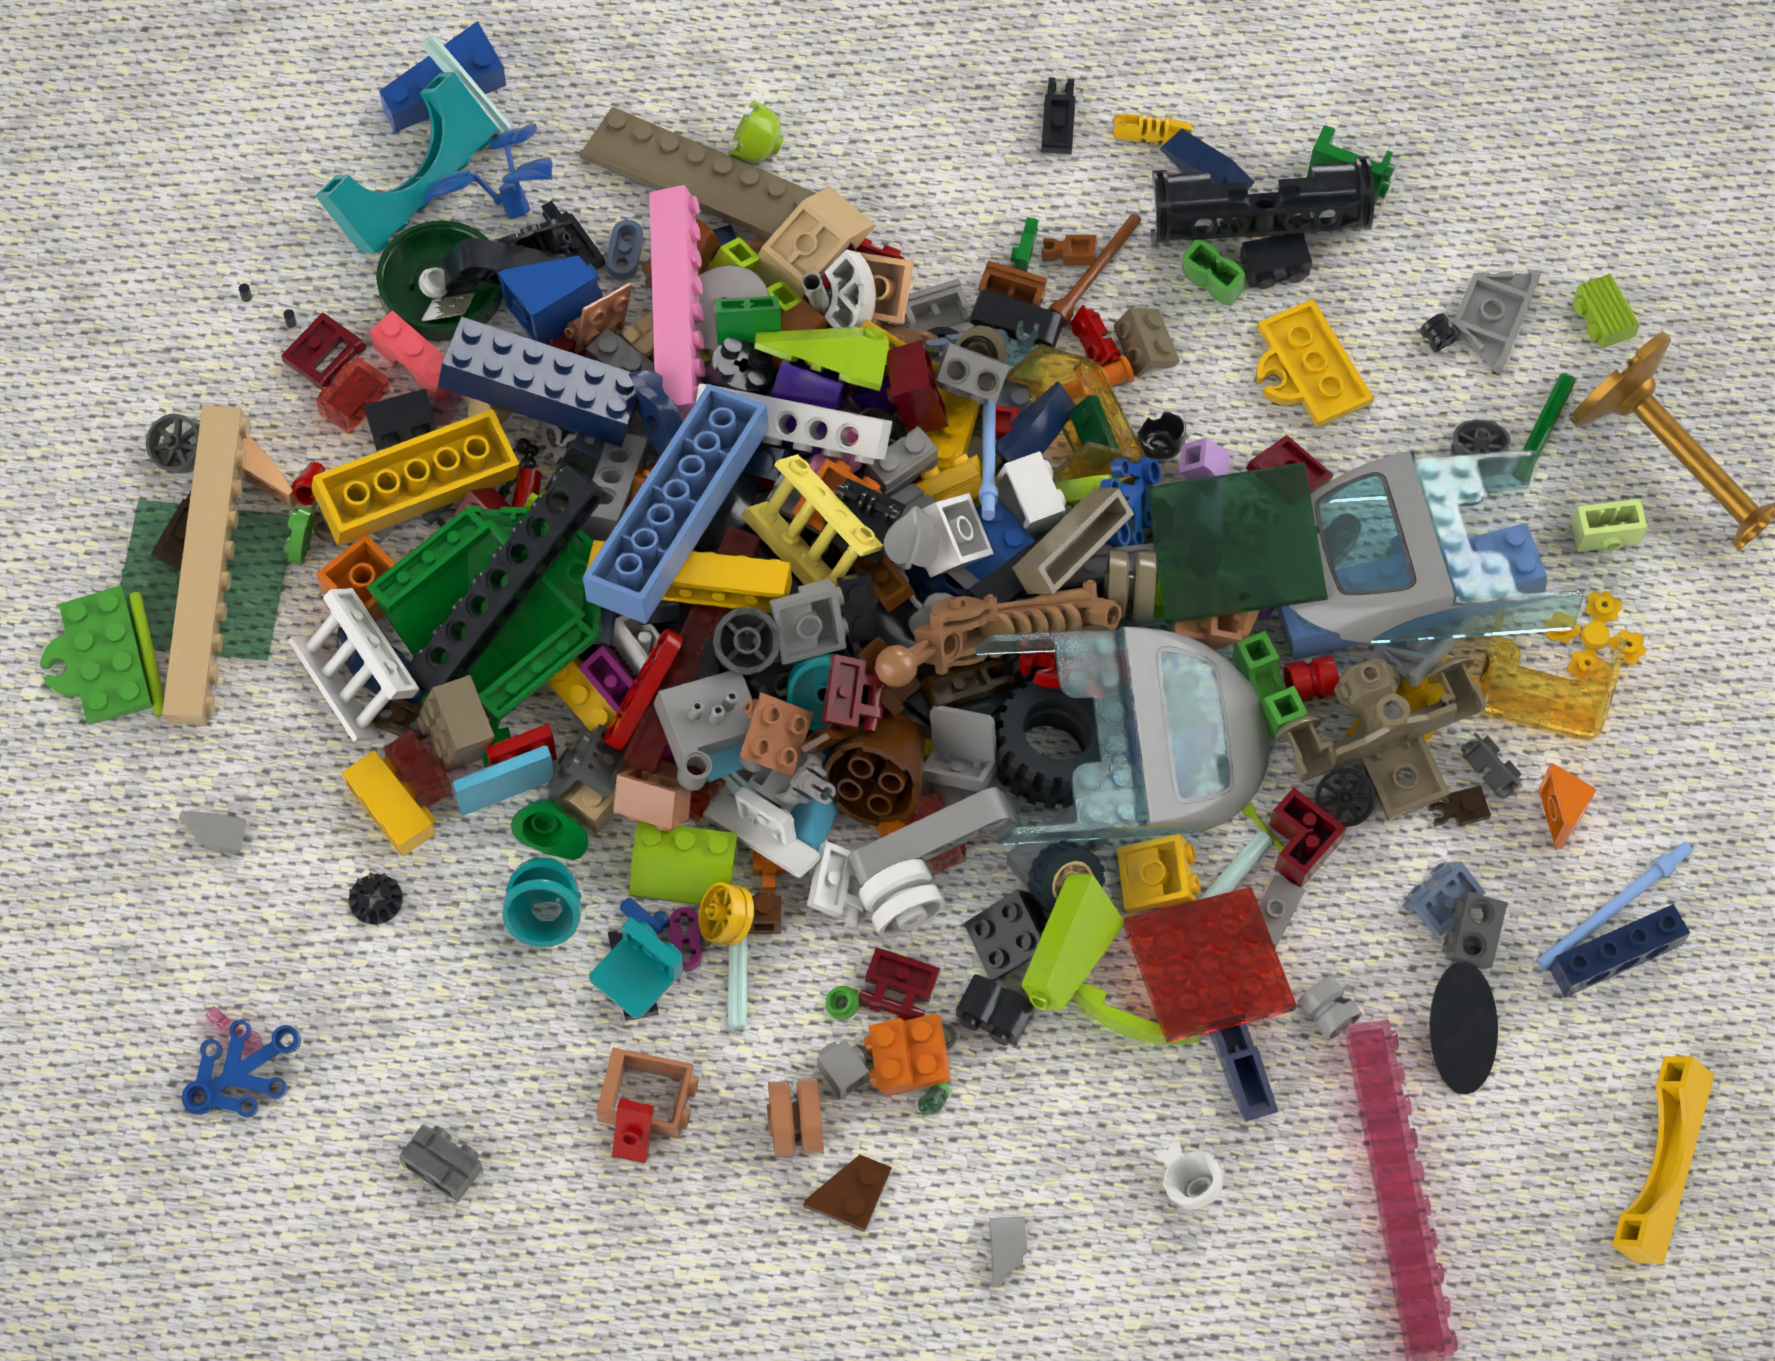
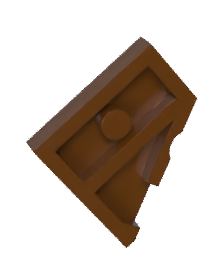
(851, 1192)

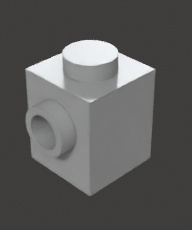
(843, 1067)

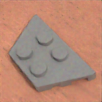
(1494, 312)
(1415, 658)

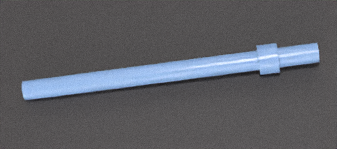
(988, 491)
(1660, 868)

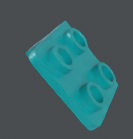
(637, 969)

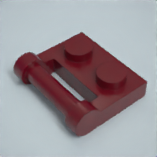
(316, 344)

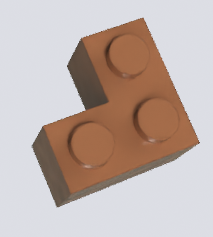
(652, 797)

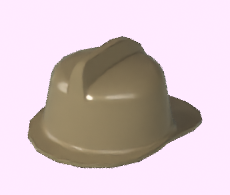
(983, 341)

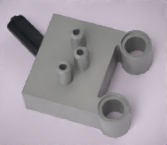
(705, 718)

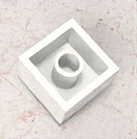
(959, 534)

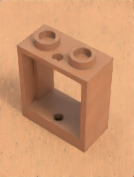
(622, 1059)

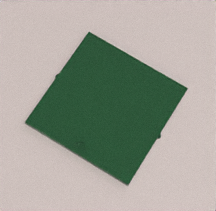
(1236, 543)
(254, 587)

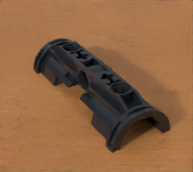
(1192, 196)

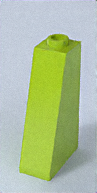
(1072, 942)

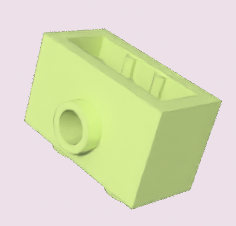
(1608, 525)

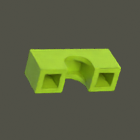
(740, 254)

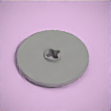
(725, 283)

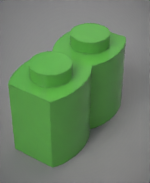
(1218, 274)

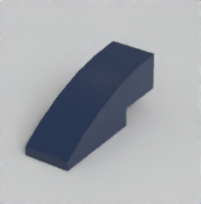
(1036, 425)
(1244, 1071)

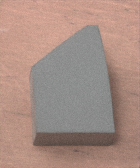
(215, 830)
(1007, 1246)

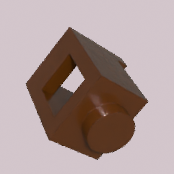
(766, 914)

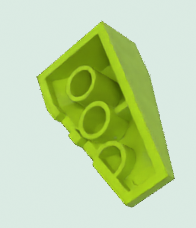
(851, 351)

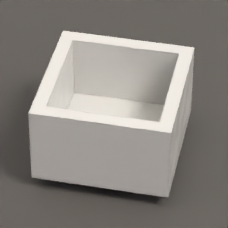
(1031, 493)

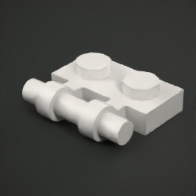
(831, 881)

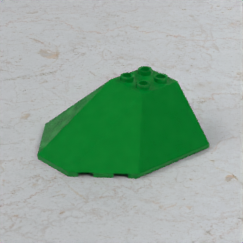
(539, 638)

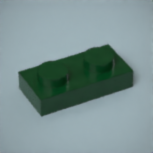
(1092, 423)

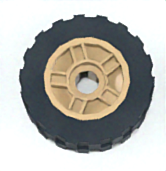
(1056, 864)

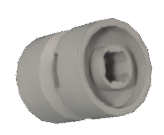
(1329, 1007)

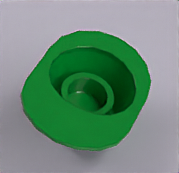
(549, 830)

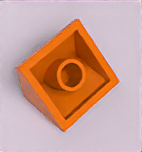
(1564, 802)

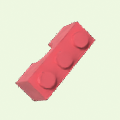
(403, 344)

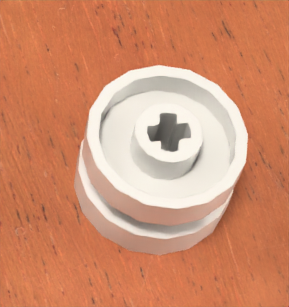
(901, 898)

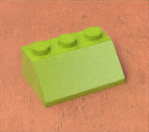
(680, 862)

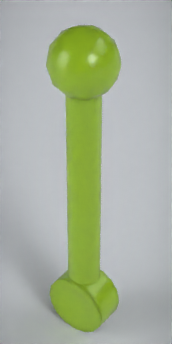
(1249, 811)

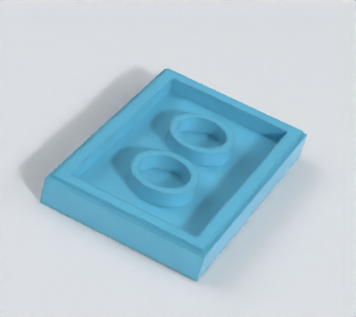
(503, 780)

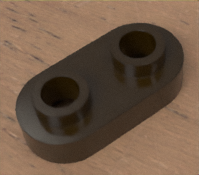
(401, 718)

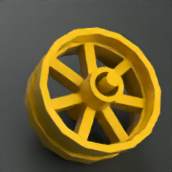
(726, 914)

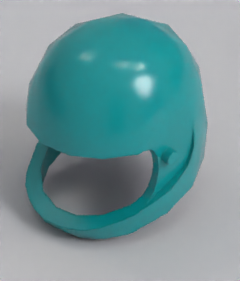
(539, 882)

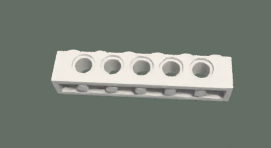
(872, 432)

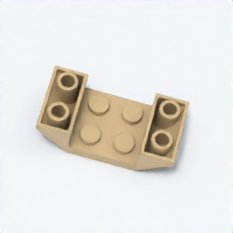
(811, 239)

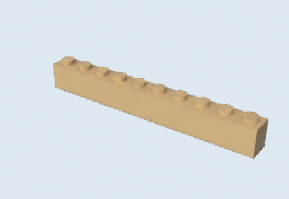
(205, 566)

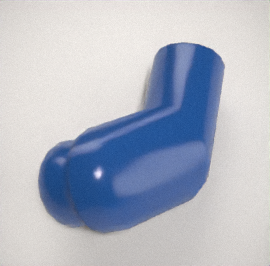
(633, 909)

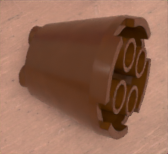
(879, 772)

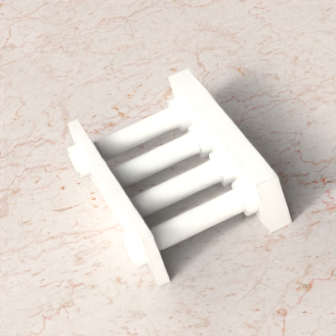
(378, 661)

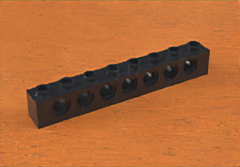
(522, 578)

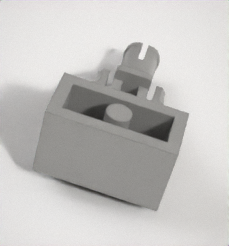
(789, 790)

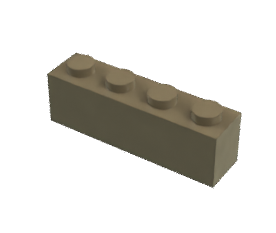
(1073, 541)

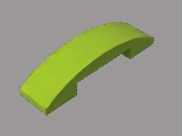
(1093, 1003)

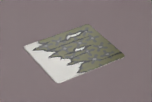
(448, 306)

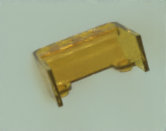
(1079, 378)
(1544, 699)

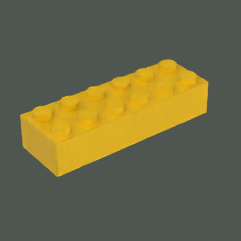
(414, 477)

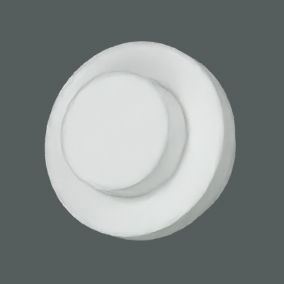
(432, 282)

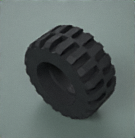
(1024, 768)

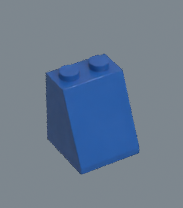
(549, 295)

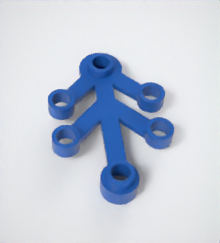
(1146, 474)
(236, 1072)

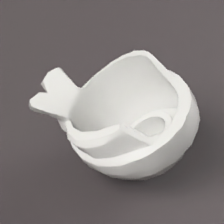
(1188, 1166)

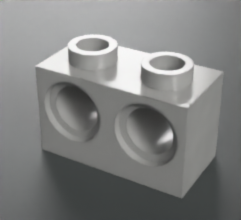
(974, 365)

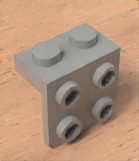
(962, 749)

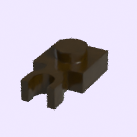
(1465, 806)

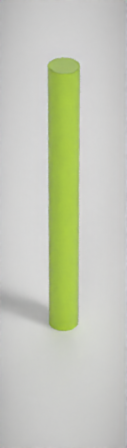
(147, 652)

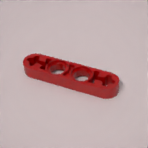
(643, 689)

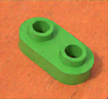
(298, 543)

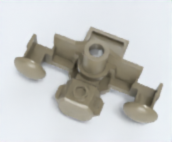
(1388, 734)

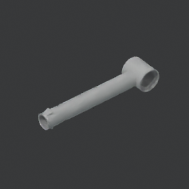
(816, 293)

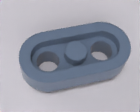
(624, 251)

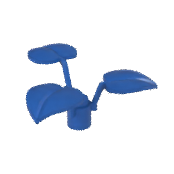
(511, 192)

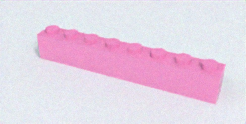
(676, 294)

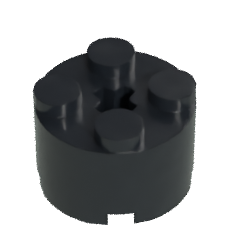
(740, 367)

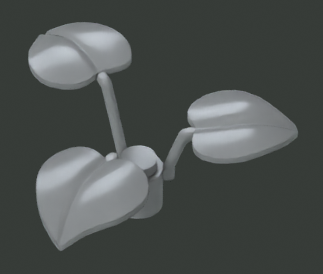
(916, 542)

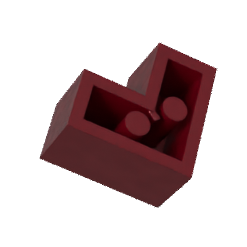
(914, 388)
(1311, 836)

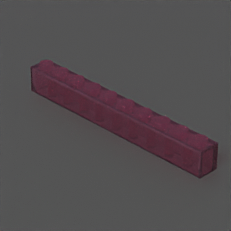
(1399, 1192)

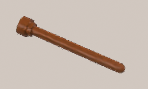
(1065, 305)

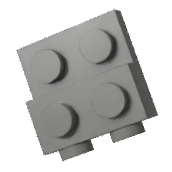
(810, 621)

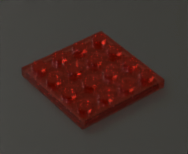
(1209, 964)

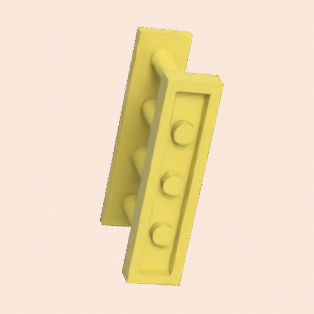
(786, 538)

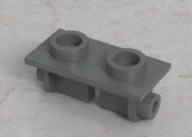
(1501, 775)

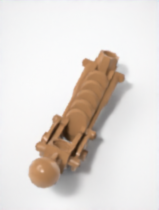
(952, 641)

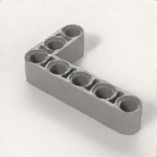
(978, 814)

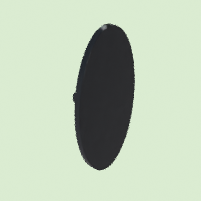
(1463, 1027)

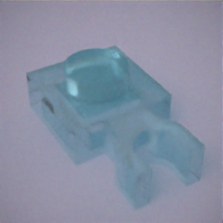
(1019, 349)

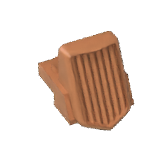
(1219, 630)

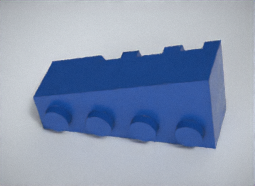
(475, 54)

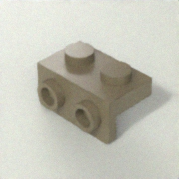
(1145, 340)

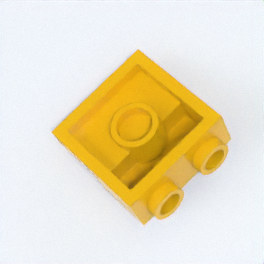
(1157, 873)

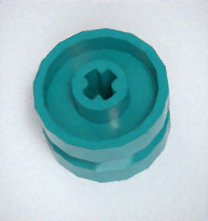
(804, 683)

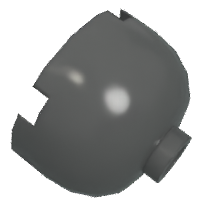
(746, 640)

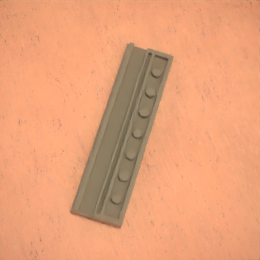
(719, 182)

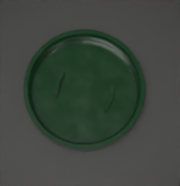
(410, 255)

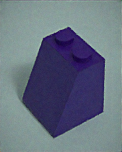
(803, 385)

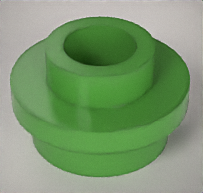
(833, 999)

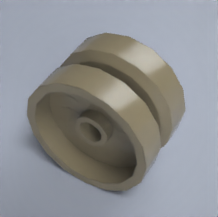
(1131, 586)

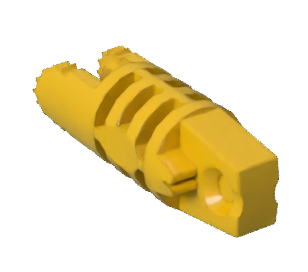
(1138, 128)

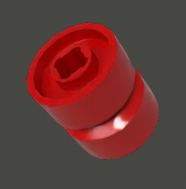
(1312, 679)

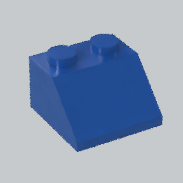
(1005, 537)

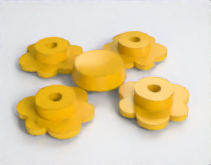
(1597, 635)

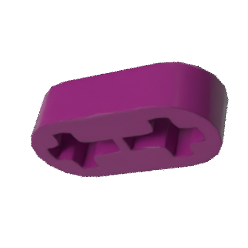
(693, 938)

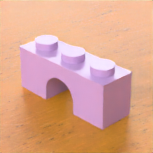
(1203, 460)

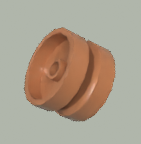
(795, 1117)

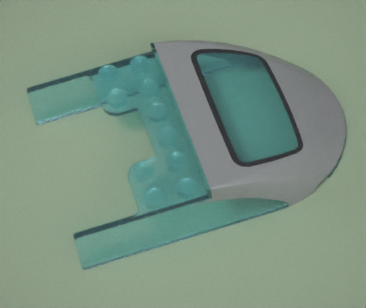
(1403, 559)
(1173, 732)

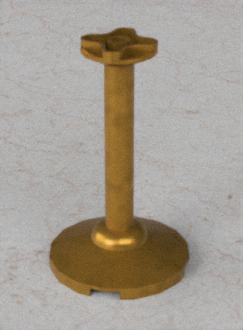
(1632, 393)

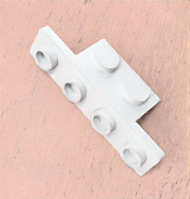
(763, 829)

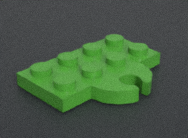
(99, 657)

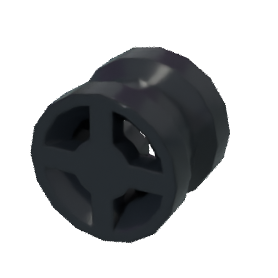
(1439, 332)

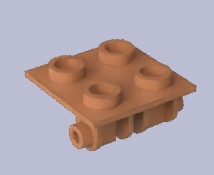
(595, 318)
(775, 733)

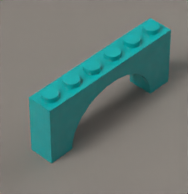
(457, 132)

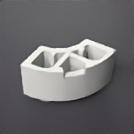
(852, 291)

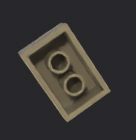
(455, 724)

